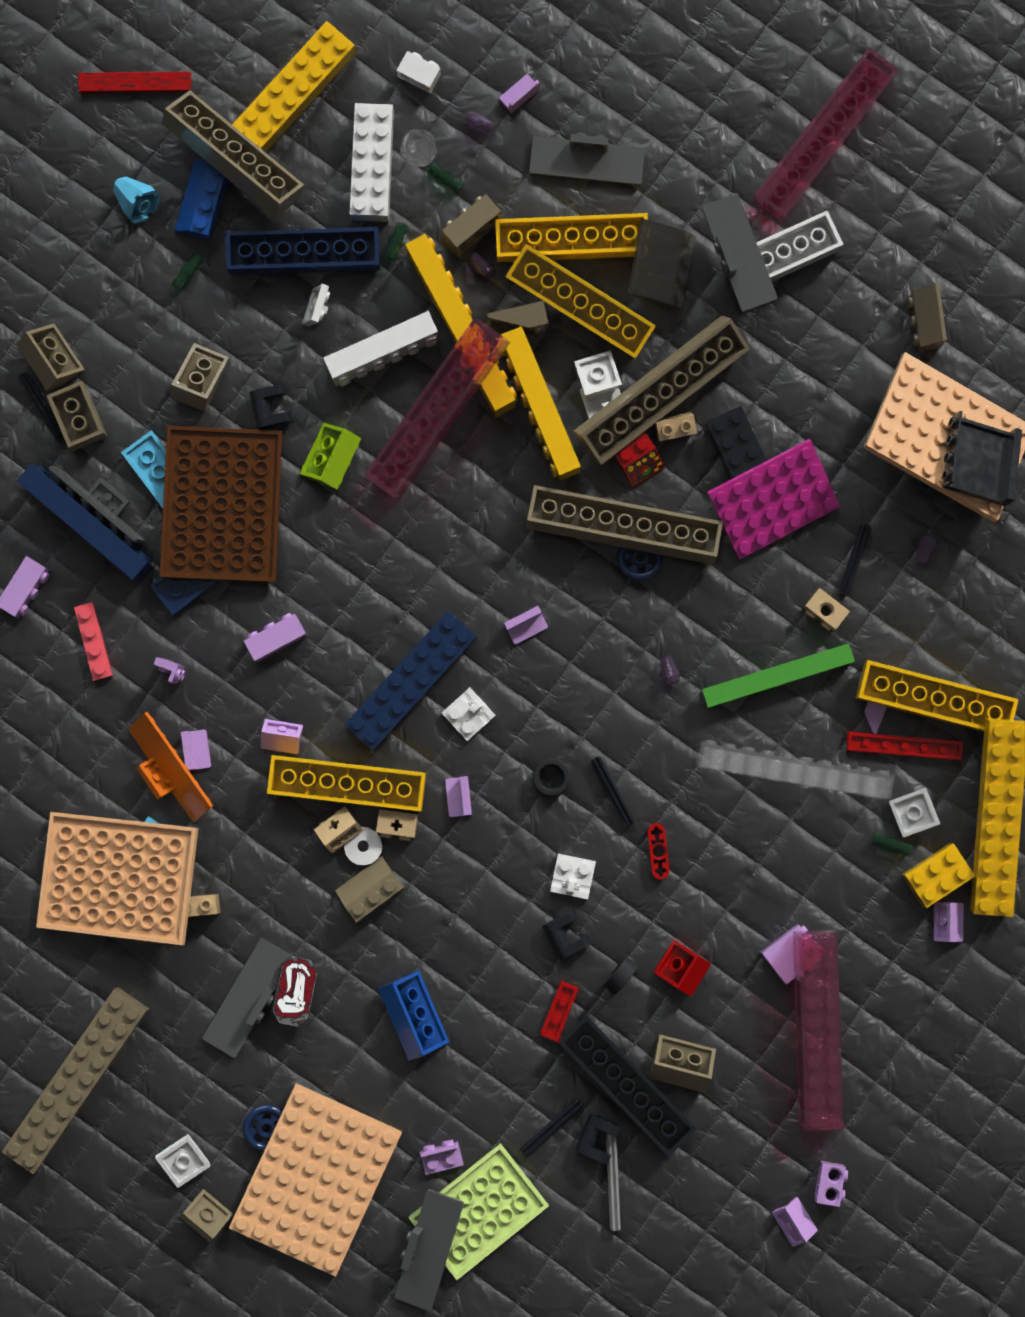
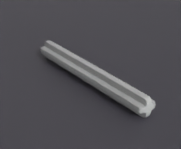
(613, 1183)

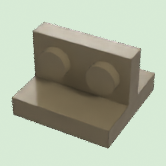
(206, 1215)

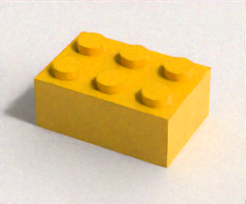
(938, 875)

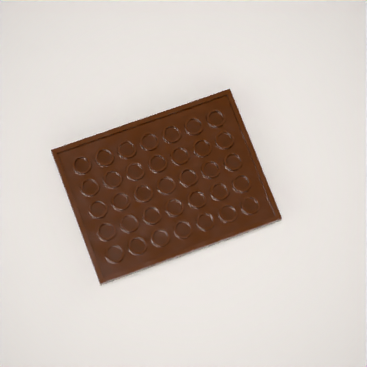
(221, 504)

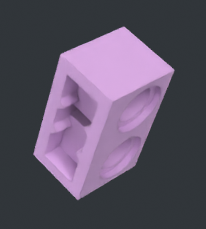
(824, 1183)

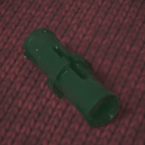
(445, 177)
(396, 241)
(187, 271)
(892, 844)

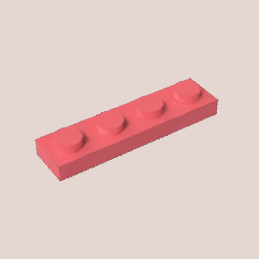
(93, 641)

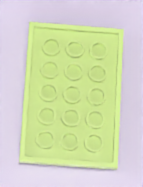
(495, 1207)

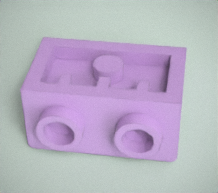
(176, 670)
(441, 1157)

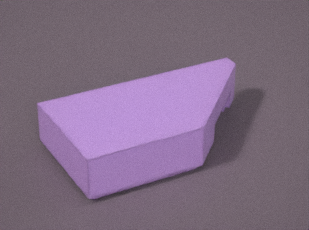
(874, 715)

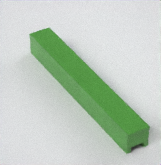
(778, 675)

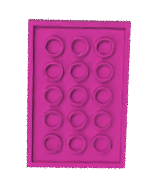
(773, 499)

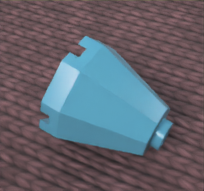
(136, 198)

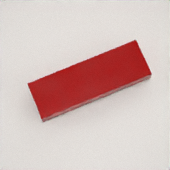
(559, 1011)

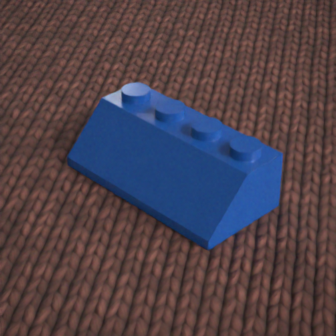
(201, 201)
(413, 1015)

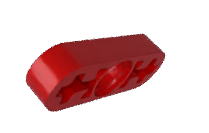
(664, 845)

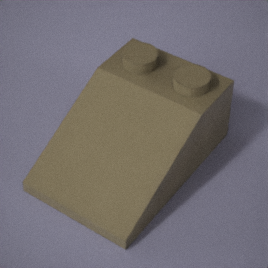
(530, 316)
(198, 377)

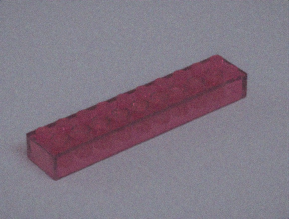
(825, 135)
(437, 408)
(818, 1030)

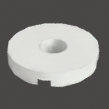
(369, 856)

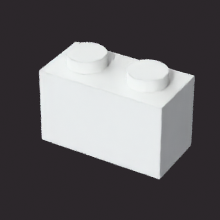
(419, 71)

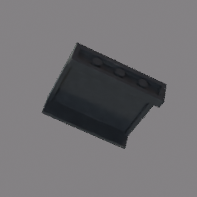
(981, 460)

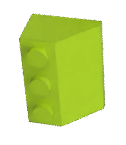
(330, 455)

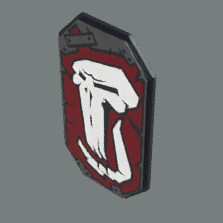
(294, 991)

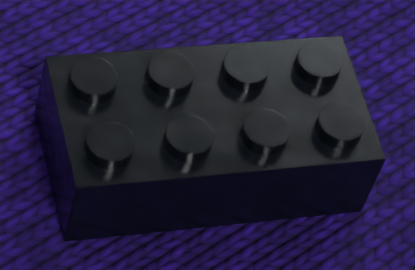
(735, 442)

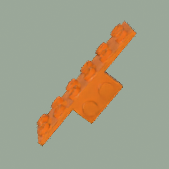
(166, 771)

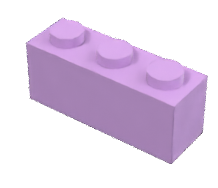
(23, 587)
(275, 637)

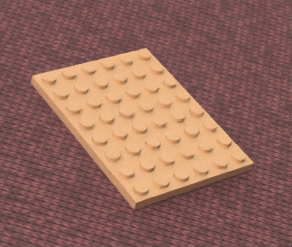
(915, 420)
(117, 878)
(315, 1179)

